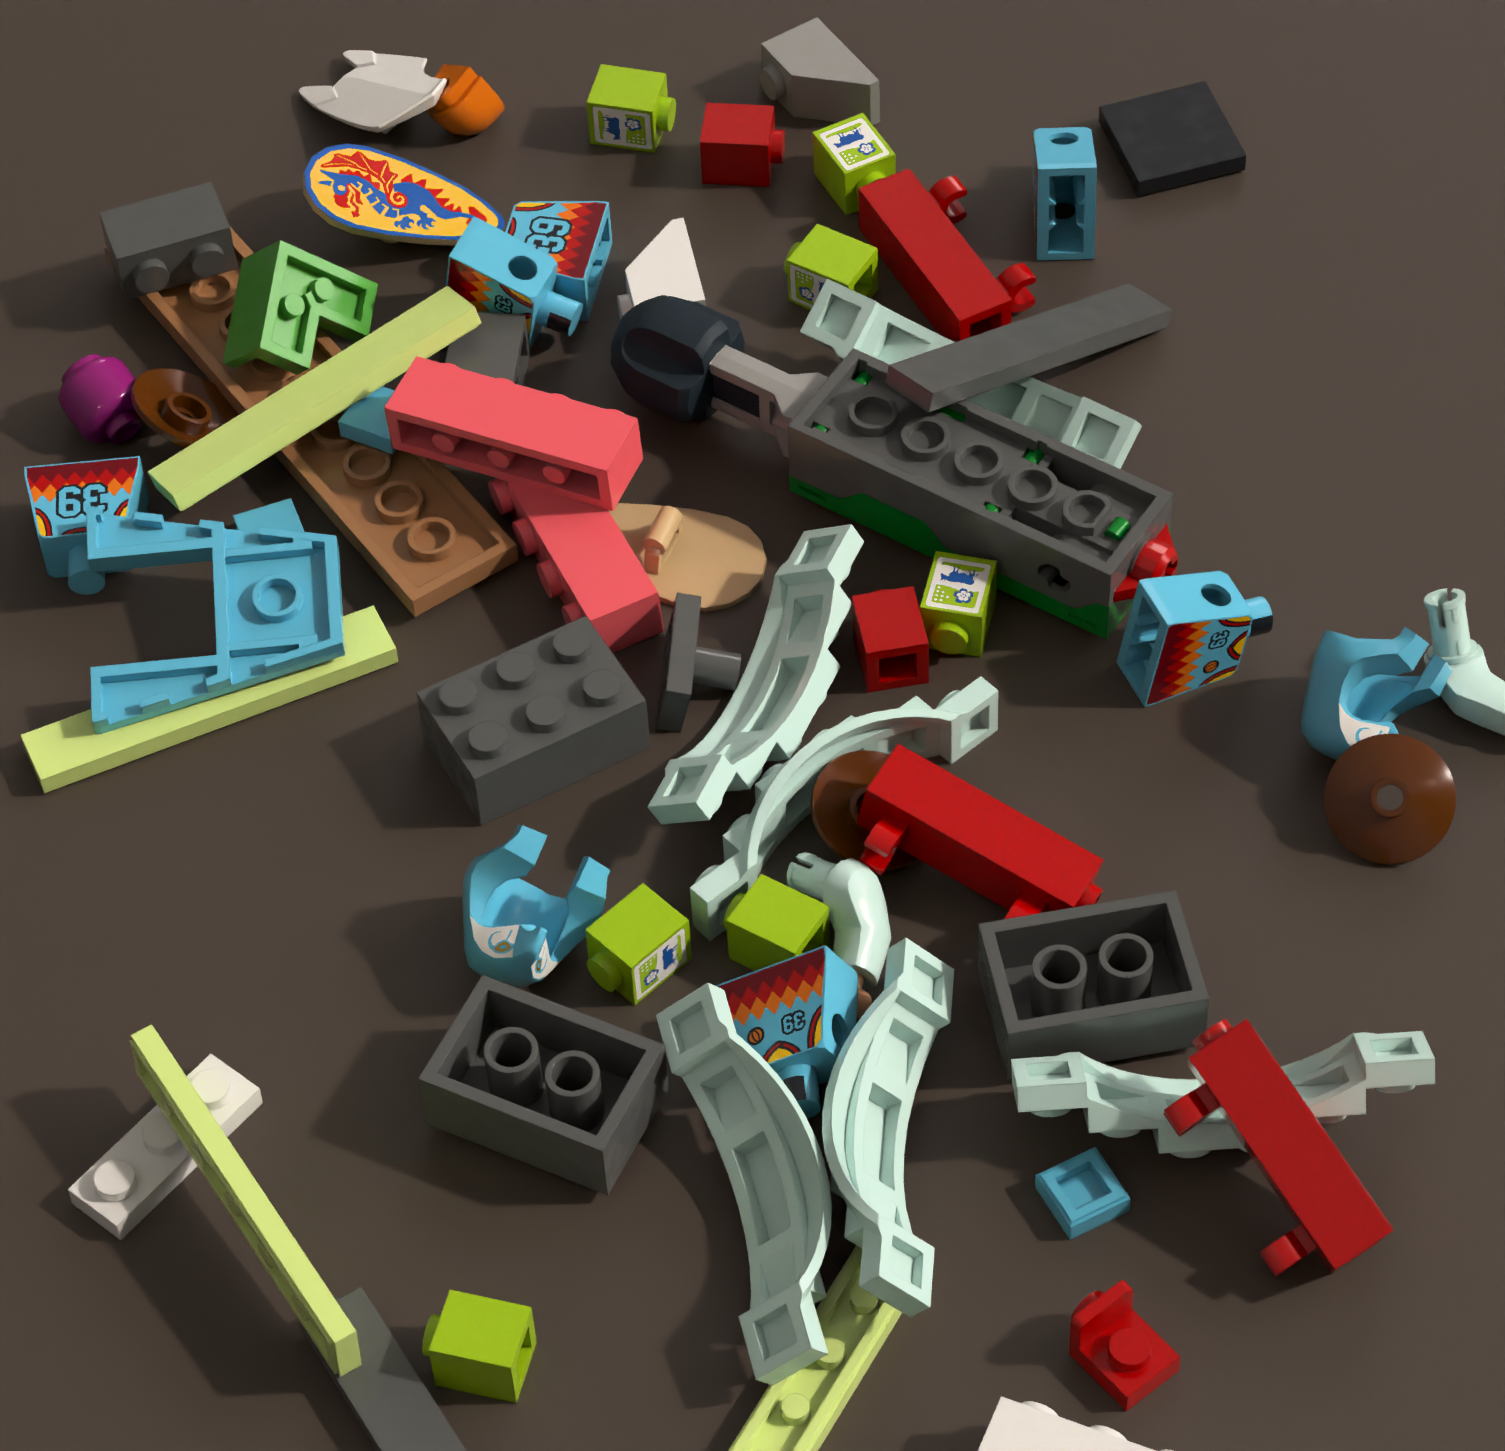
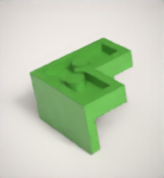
(284, 300)

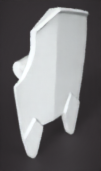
(378, 91)

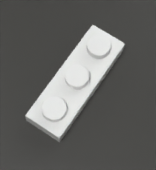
(151, 1156)

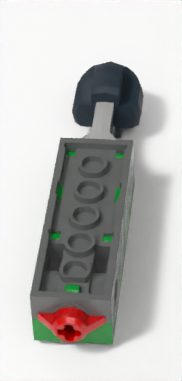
(944, 480)

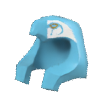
(1355, 688)
(516, 928)

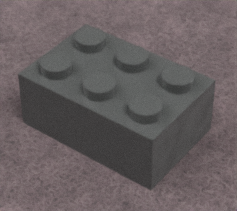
(534, 720)
(1093, 980)
(544, 1084)

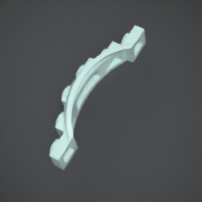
(851, 320)
(780, 685)
(785, 789)
(1127, 1102)
(869, 1118)
(773, 1174)

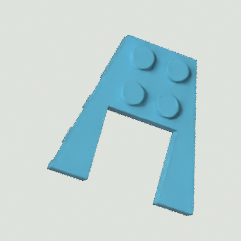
(271, 601)

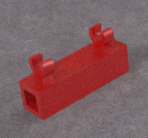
(934, 259)
(972, 839)
(1285, 1143)

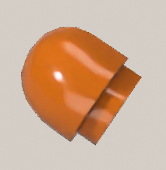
(466, 102)

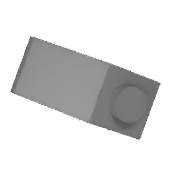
(817, 75)

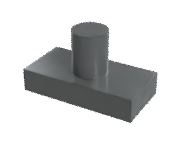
(689, 664)

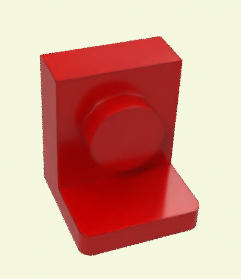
(1119, 1346)

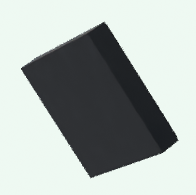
(1172, 138)

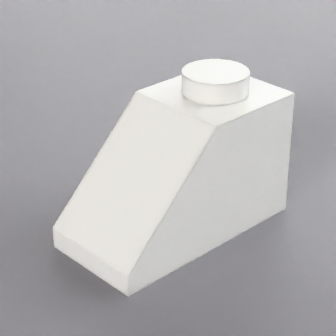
(663, 269)

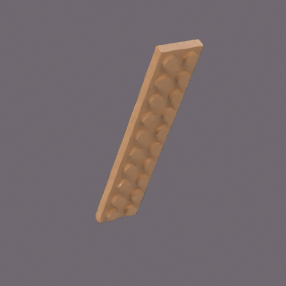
(394, 508)

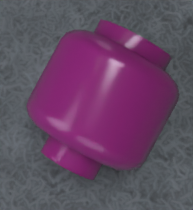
(99, 399)

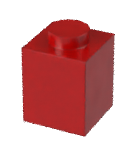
(740, 144)
(890, 639)

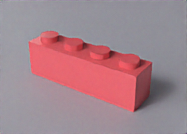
(514, 433)
(583, 562)

